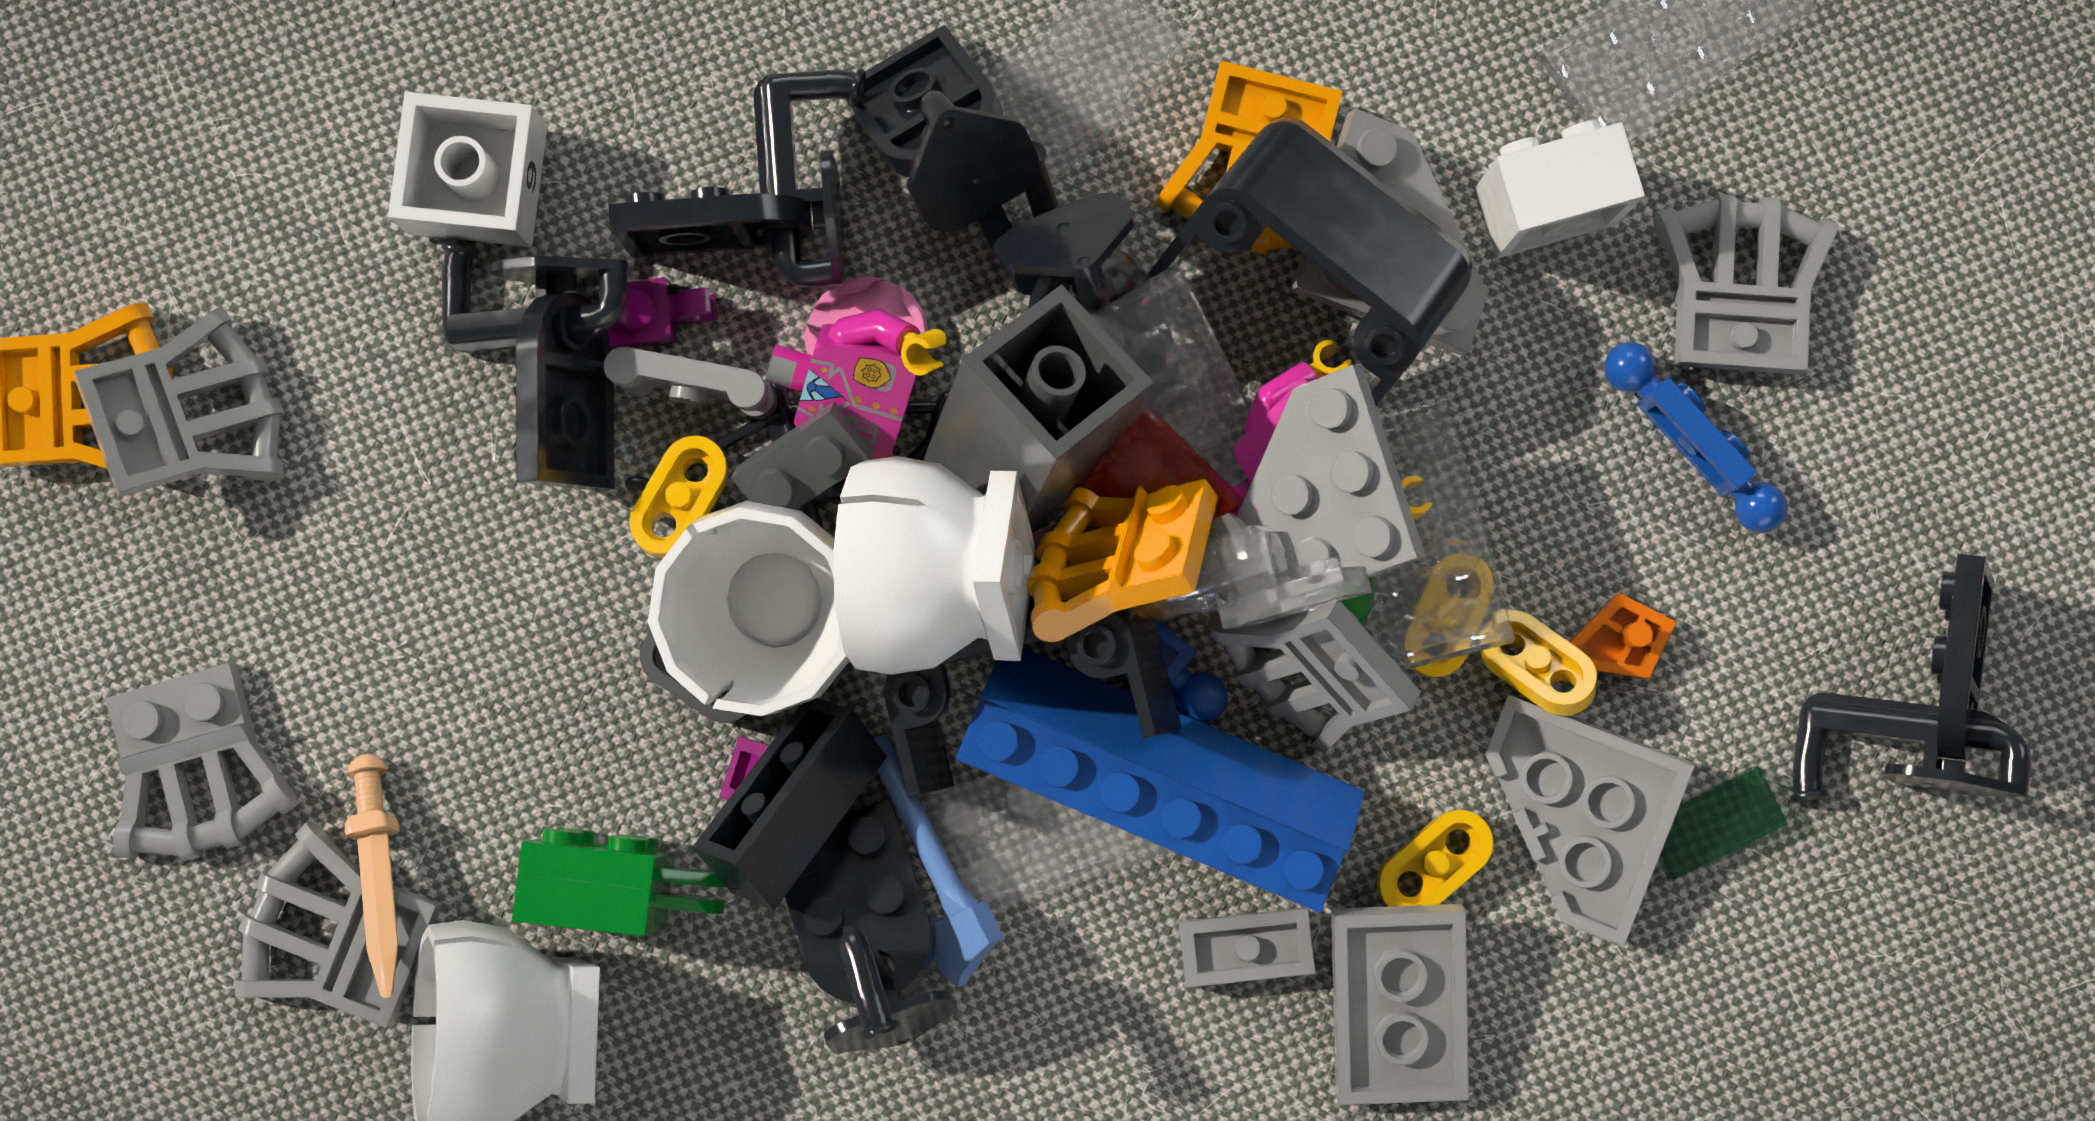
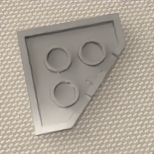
(1398, 162)
(1334, 479)
(1588, 810)

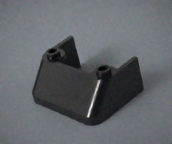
(1348, 228)
(1101, 650)

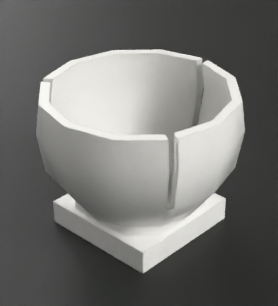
(929, 565)
(749, 609)
(504, 1025)

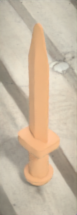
(372, 831)

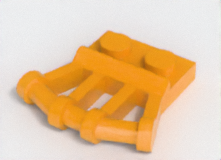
(1238, 110)
(39, 393)
(1141, 556)

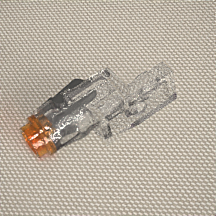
(1256, 579)

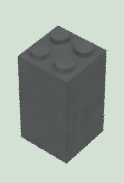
(1039, 402)

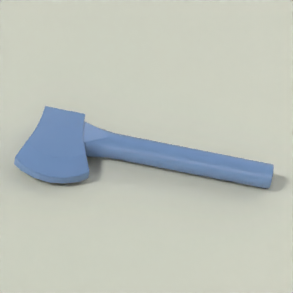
(967, 927)

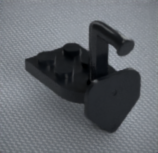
(947, 132)
(767, 219)
(1073, 245)
(560, 359)
(1945, 729)
(850, 911)

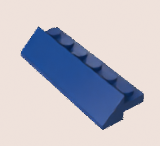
(1177, 789)

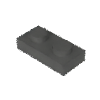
(804, 461)

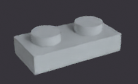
(1246, 947)

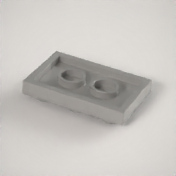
(1400, 1004)

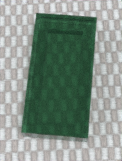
(1720, 822)

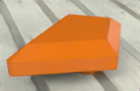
(1625, 638)

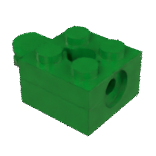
(604, 886)

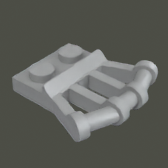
(1738, 323)
(144, 427)
(1334, 655)
(179, 724)
(345, 971)

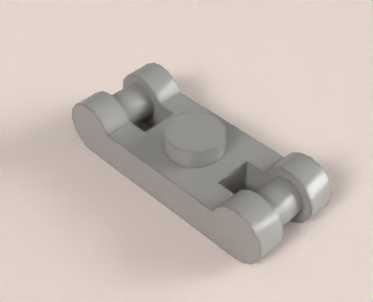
(690, 380)

